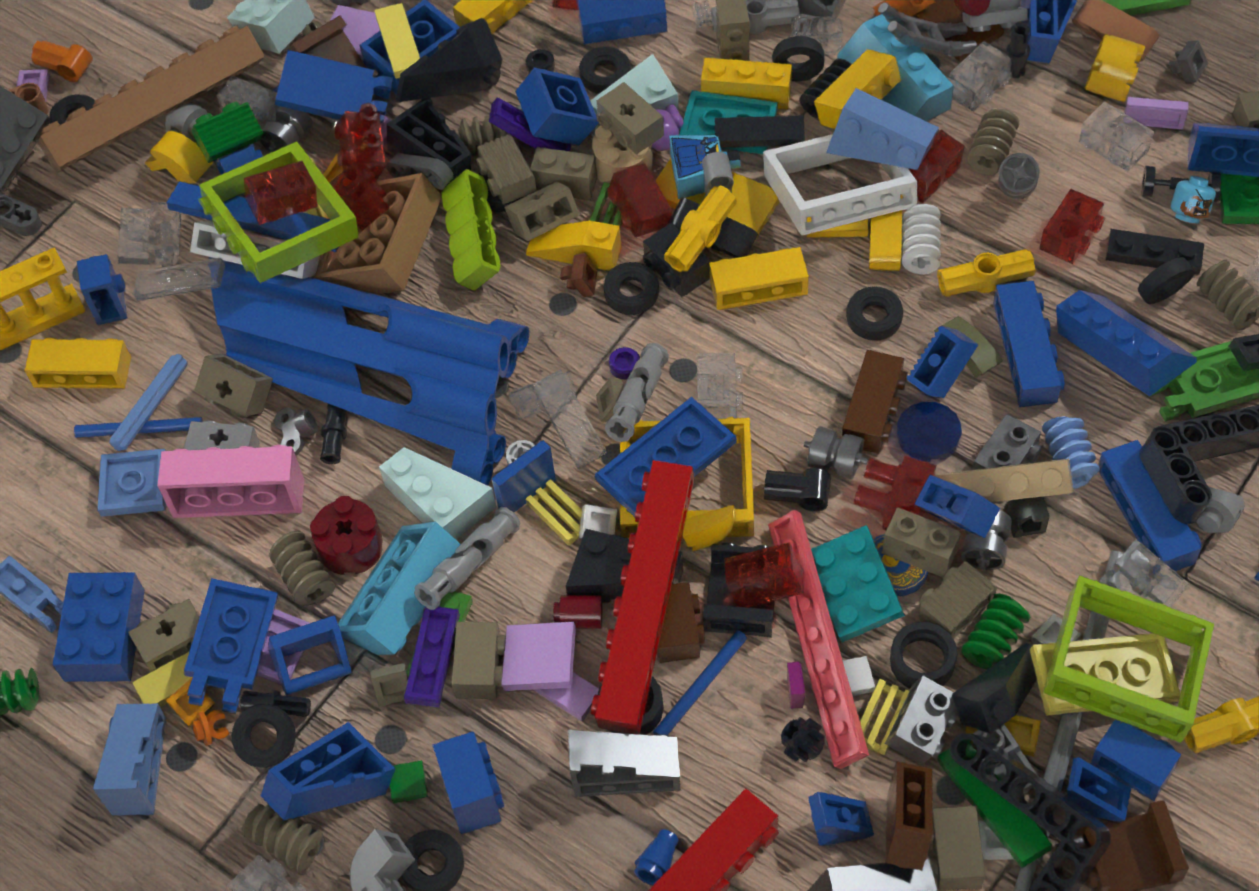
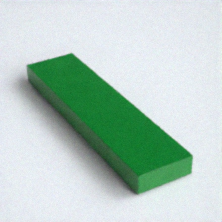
(1010, 825)

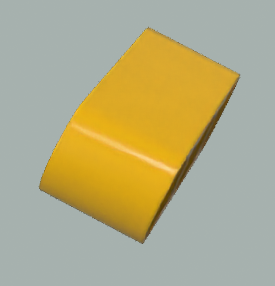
(886, 242)

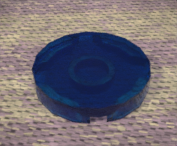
(929, 431)

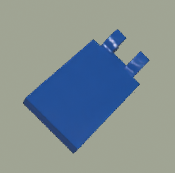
(329, 86)
(229, 641)

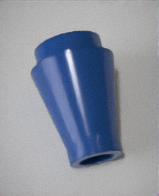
(656, 857)

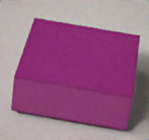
(795, 685)

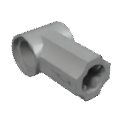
(717, 171)

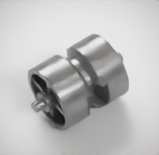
(285, 128)
(1018, 175)
(841, 453)
(991, 551)

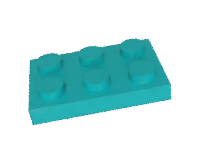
(706, 106)
(856, 584)

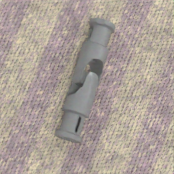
(636, 392)
(456, 569)

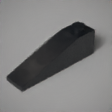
(458, 67)

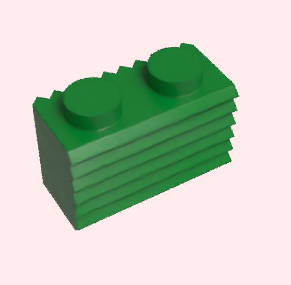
(226, 131)

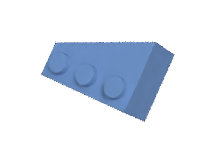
(881, 133)
(131, 760)

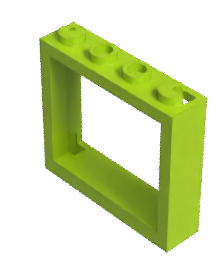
(295, 251)
(1113, 699)

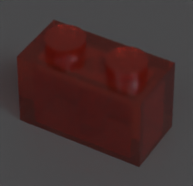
(639, 200)

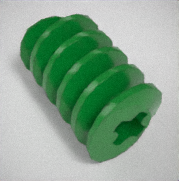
(995, 631)
(18, 692)

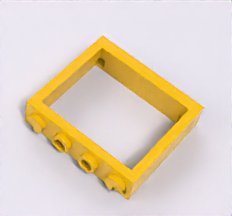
(744, 519)

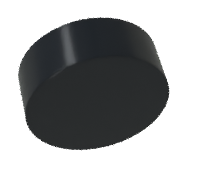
(540, 59)

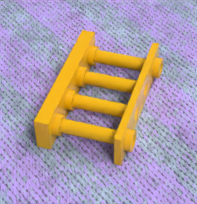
(43, 312)

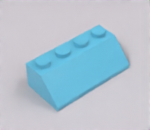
(922, 87)
(387, 602)

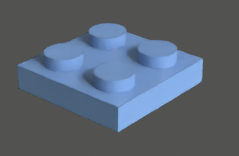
(130, 483)

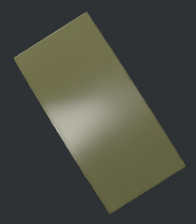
(984, 356)

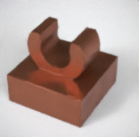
(580, 275)

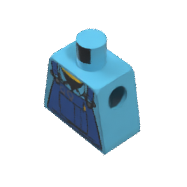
(687, 158)

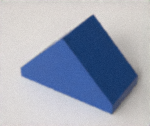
(1098, 791)

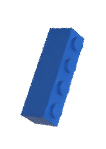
(1027, 344)
(1146, 509)

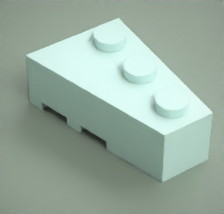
(647, 81)
(437, 492)

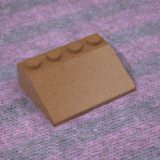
(390, 245)

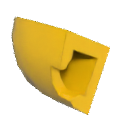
(708, 528)

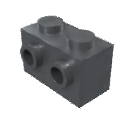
(1009, 445)
(923, 721)

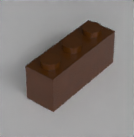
(875, 399)
(909, 816)

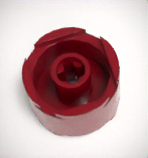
(347, 536)

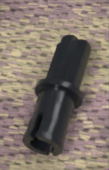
(291, 705)

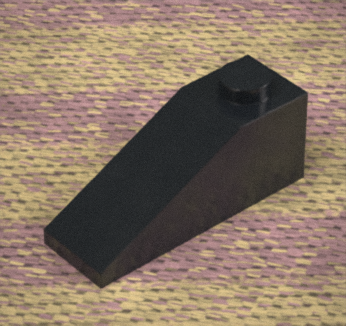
(997, 692)

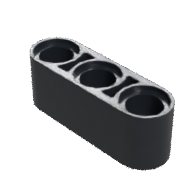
(734, 237)

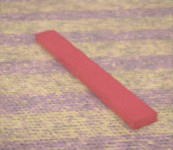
(821, 649)

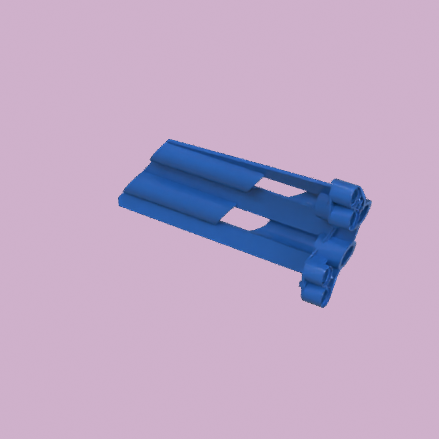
(303, 342)

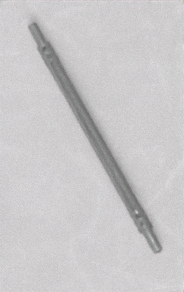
(1065, 739)

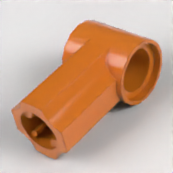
(68, 62)

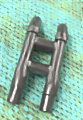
(908, 28)

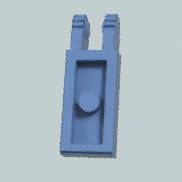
(28, 592)

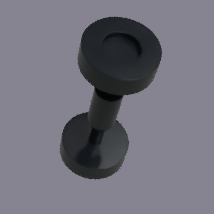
(1149, 181)

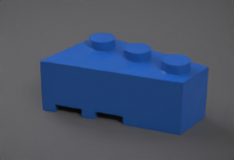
(1046, 24)
(327, 775)

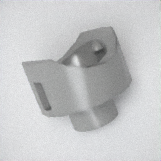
(184, 119)
(1221, 512)

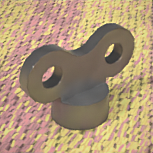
(296, 427)

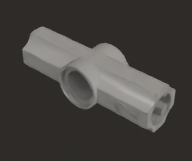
(766, 13)

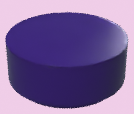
(622, 362)

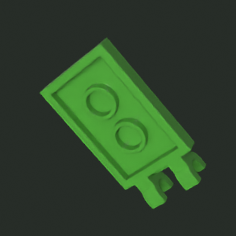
(1210, 384)

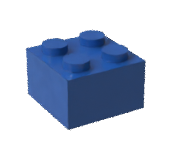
(556, 106)
(469, 782)

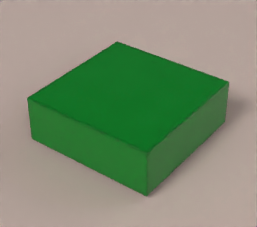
(408, 782)

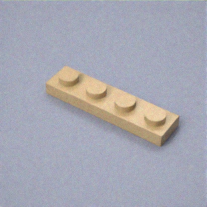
(1016, 481)

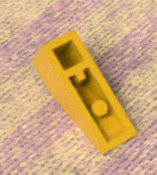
(595, 239)

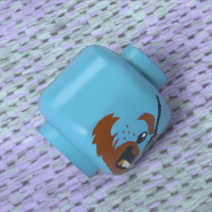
(1193, 199)

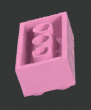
(231, 481)

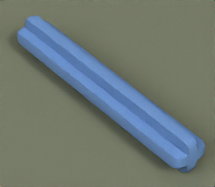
(148, 402)

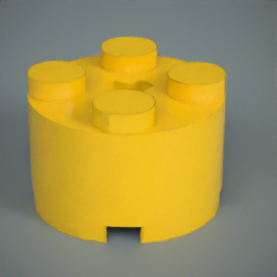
(1114, 67)

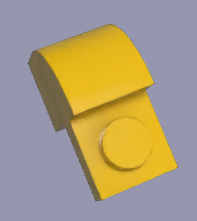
(179, 157)

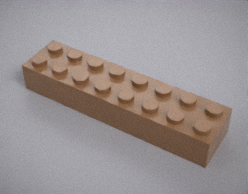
(150, 99)

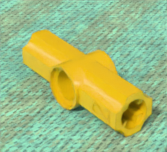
(700, 228)
(986, 272)
(1231, 722)

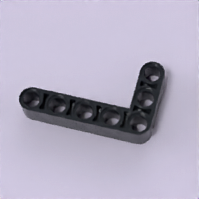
(1176, 446)
(1039, 810)

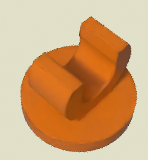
(204, 729)

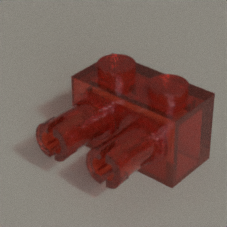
(361, 140)
(906, 483)

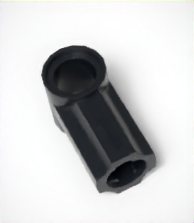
(807, 488)

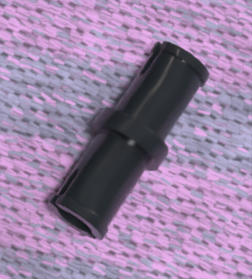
(1018, 49)
(333, 434)

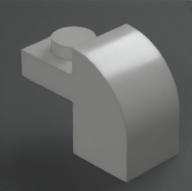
(380, 863)

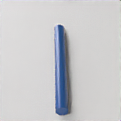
(150, 426)
(700, 684)

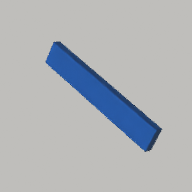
(185, 200)

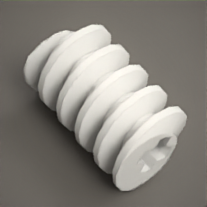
(921, 239)

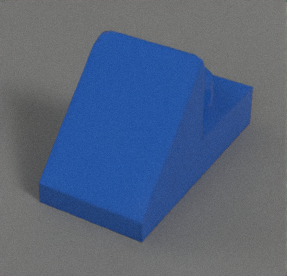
(839, 819)

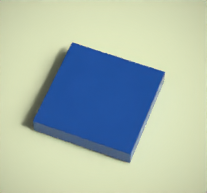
(524, 477)

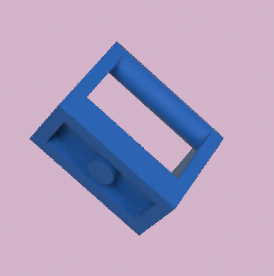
(305, 638)

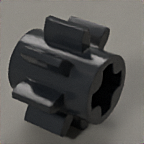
(802, 739)

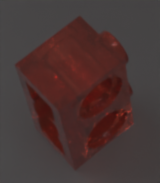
(938, 165)
(280, 192)
(361, 194)
(1072, 226)
(764, 575)

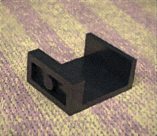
(721, 611)

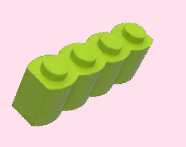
(471, 231)

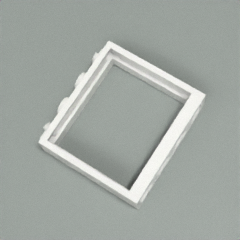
(836, 208)

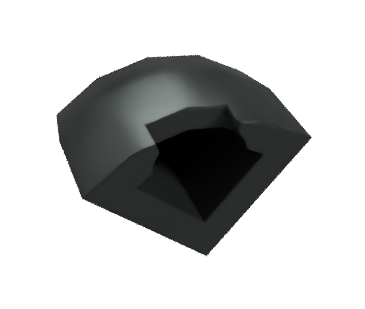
(1028, 516)

